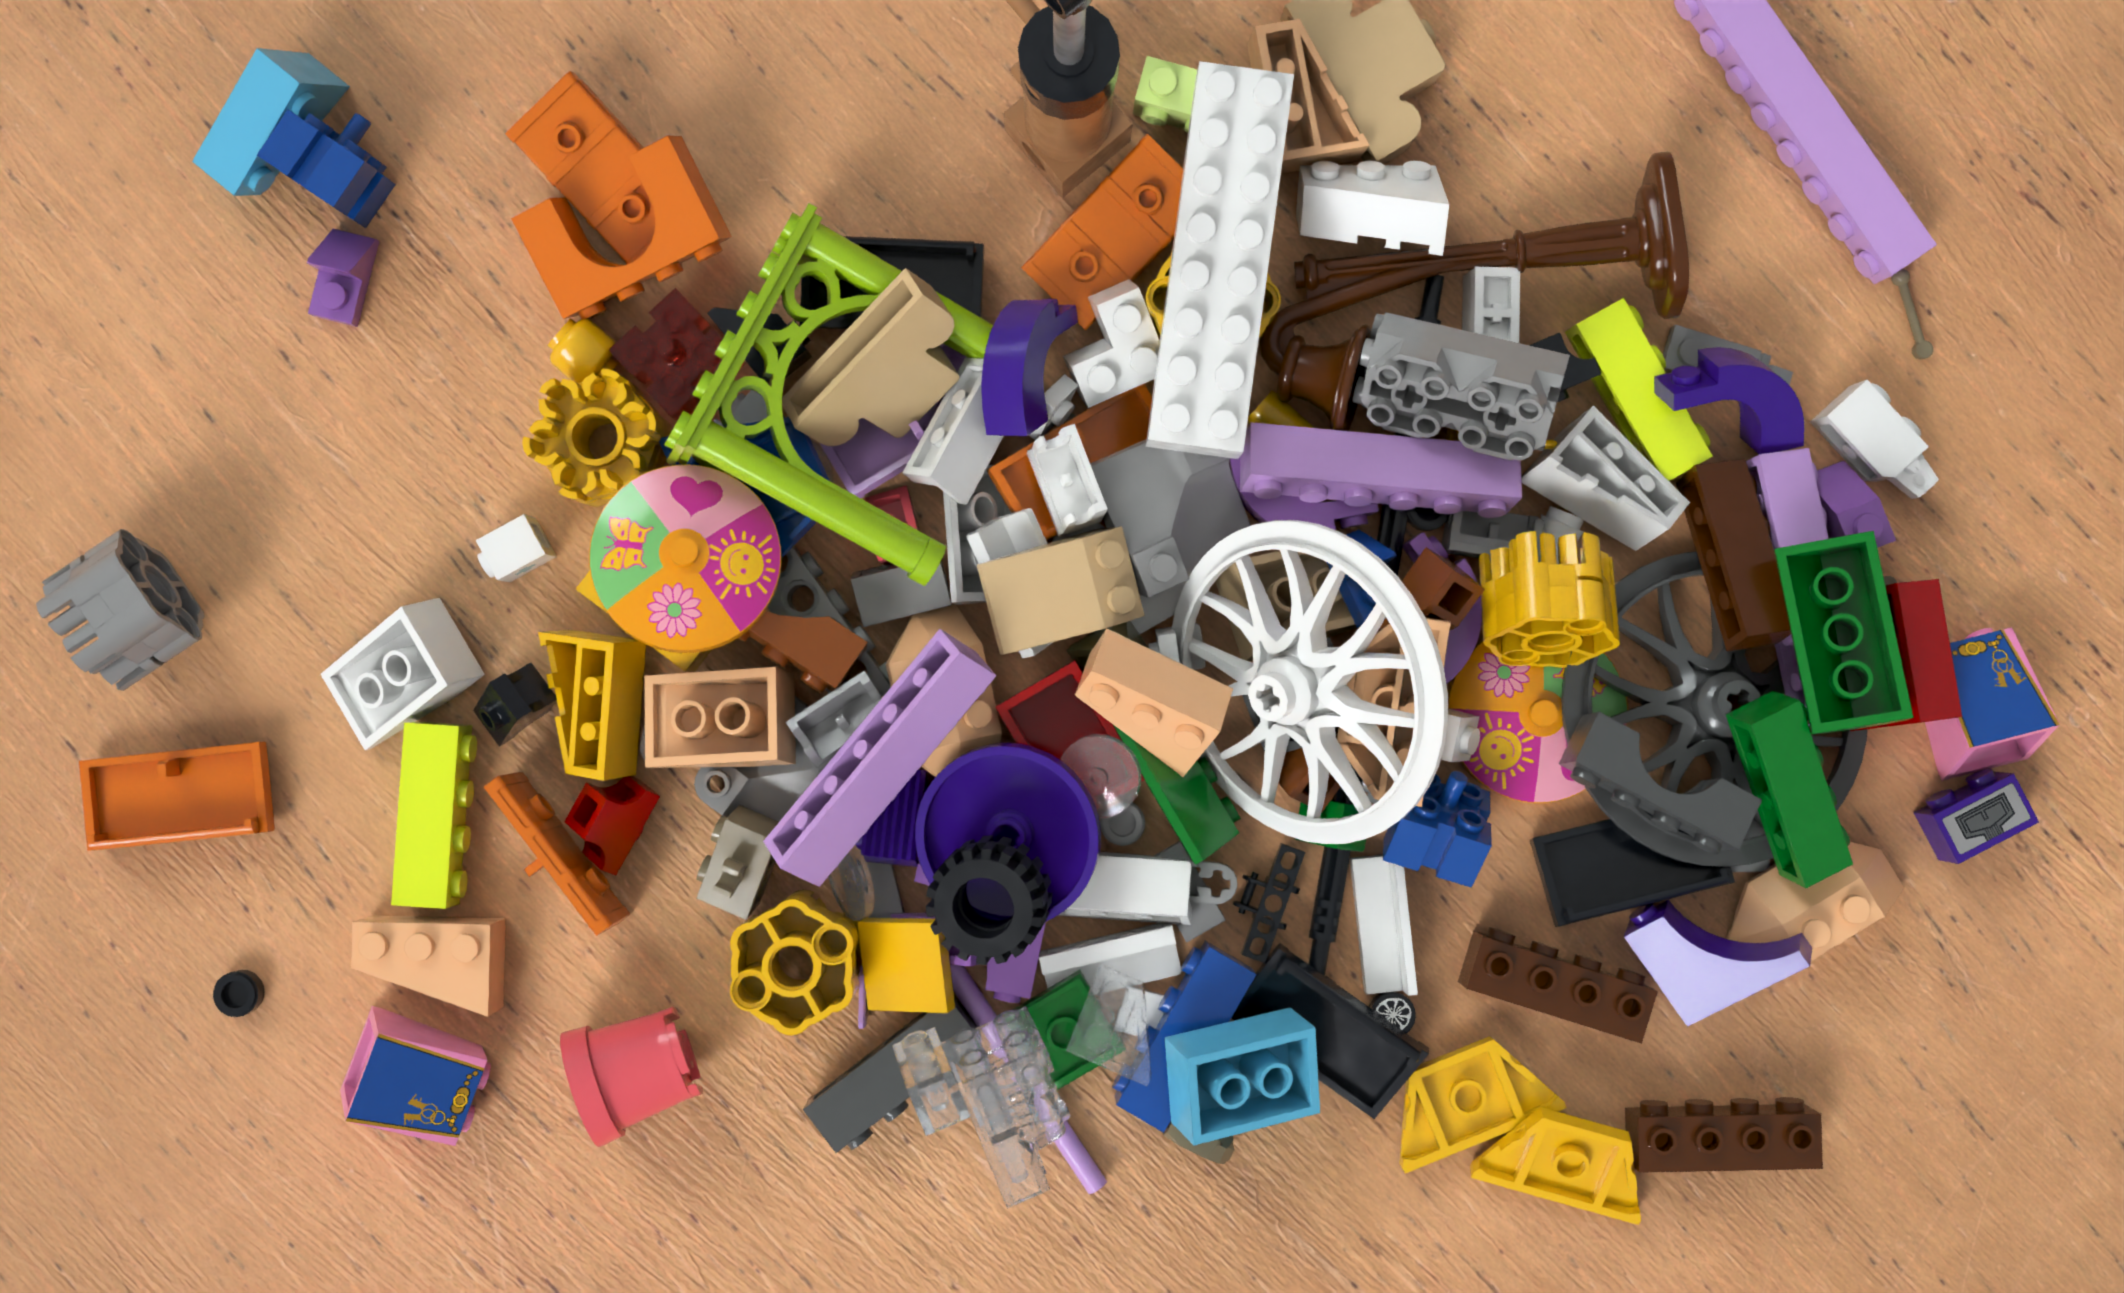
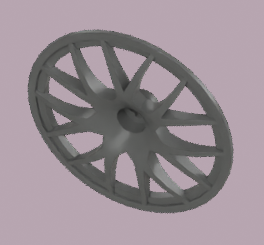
(1694, 709)

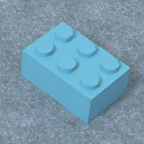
(1242, 1075)

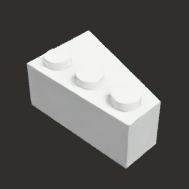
(1374, 202)
(1606, 482)

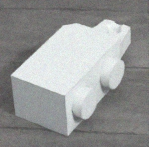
(1876, 439)

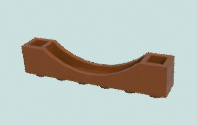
(1442, 594)
(813, 645)

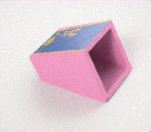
(2000, 707)
(413, 1079)

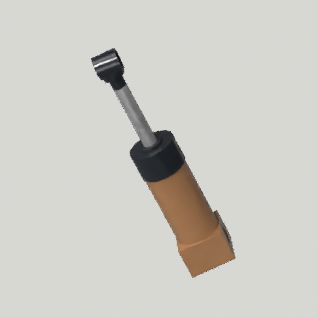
(1068, 87)

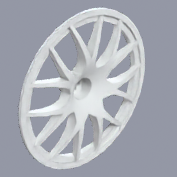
(1302, 683)

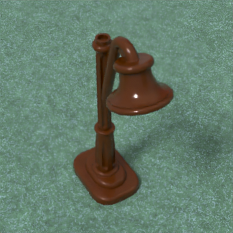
(1329, 373)

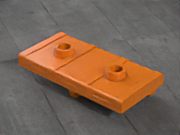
(586, 158)
(1112, 230)
(1102, 430)
(176, 796)
(556, 851)

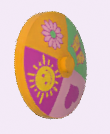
(685, 558)
(1522, 725)

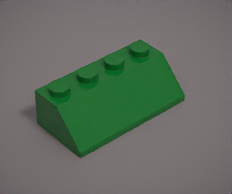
(1843, 633)
(1188, 802)

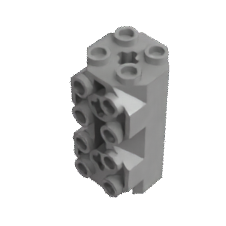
(1451, 378)

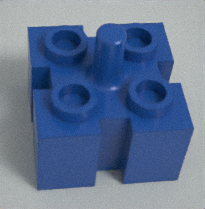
(330, 163)
(1445, 832)

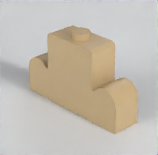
(1374, 65)
(879, 368)

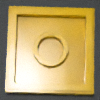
(905, 966)

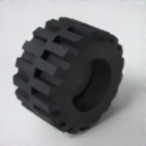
(966, 927)

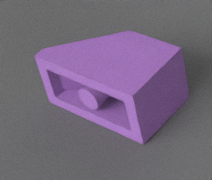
(1851, 504)

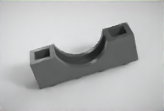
(1609, 757)

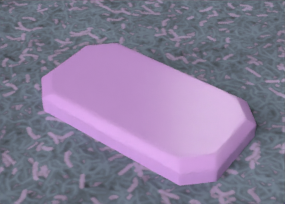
(863, 1009)

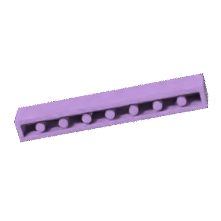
(1811, 133)

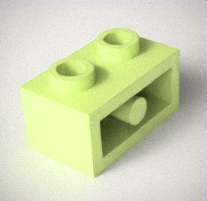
(1165, 93)

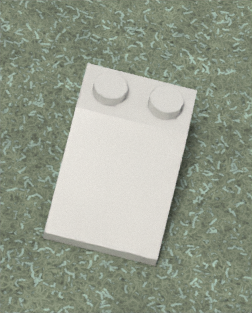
(402, 671)

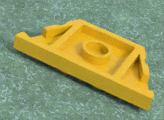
(1467, 1101)
(1565, 1163)

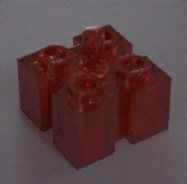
(671, 353)

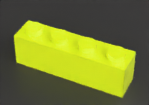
(1627, 388)
(433, 815)

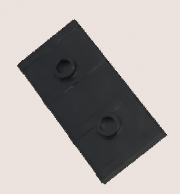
(946, 265)
(1606, 871)
(1356, 1047)

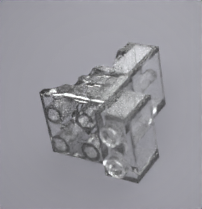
(1001, 1082)

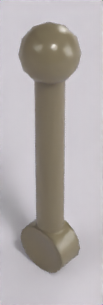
(1922, 348)

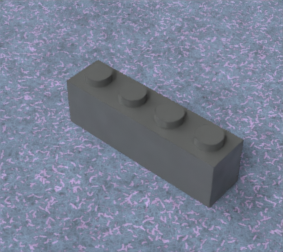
(874, 1085)

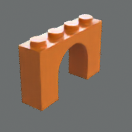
(684, 228)

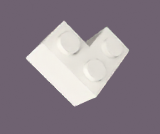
(1125, 354)

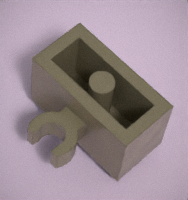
(740, 863)

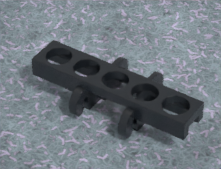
(1261, 913)

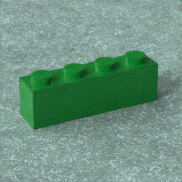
(1789, 778)

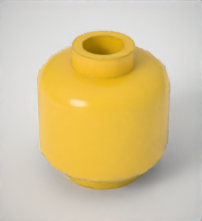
(581, 350)

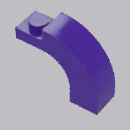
(1015, 364)
(1768, 406)

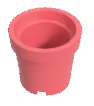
(628, 1072)

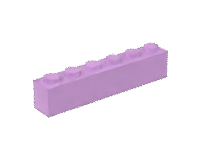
(1376, 470)
(1795, 516)
(879, 758)

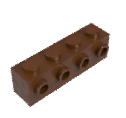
(1735, 553)
(1558, 986)
(1725, 1136)

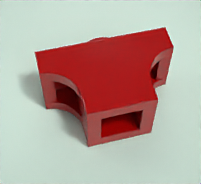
(611, 820)

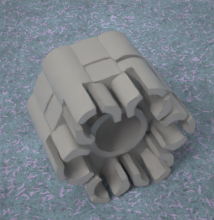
(130, 604)

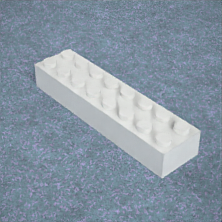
(1219, 260)

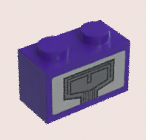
(1975, 815)

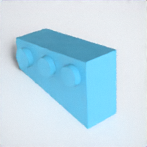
(256, 105)

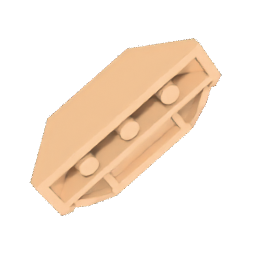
(1392, 690)
(981, 722)
(1825, 912)

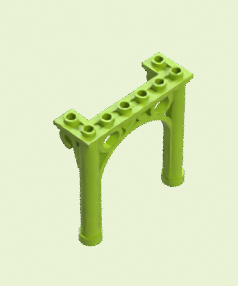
(789, 480)

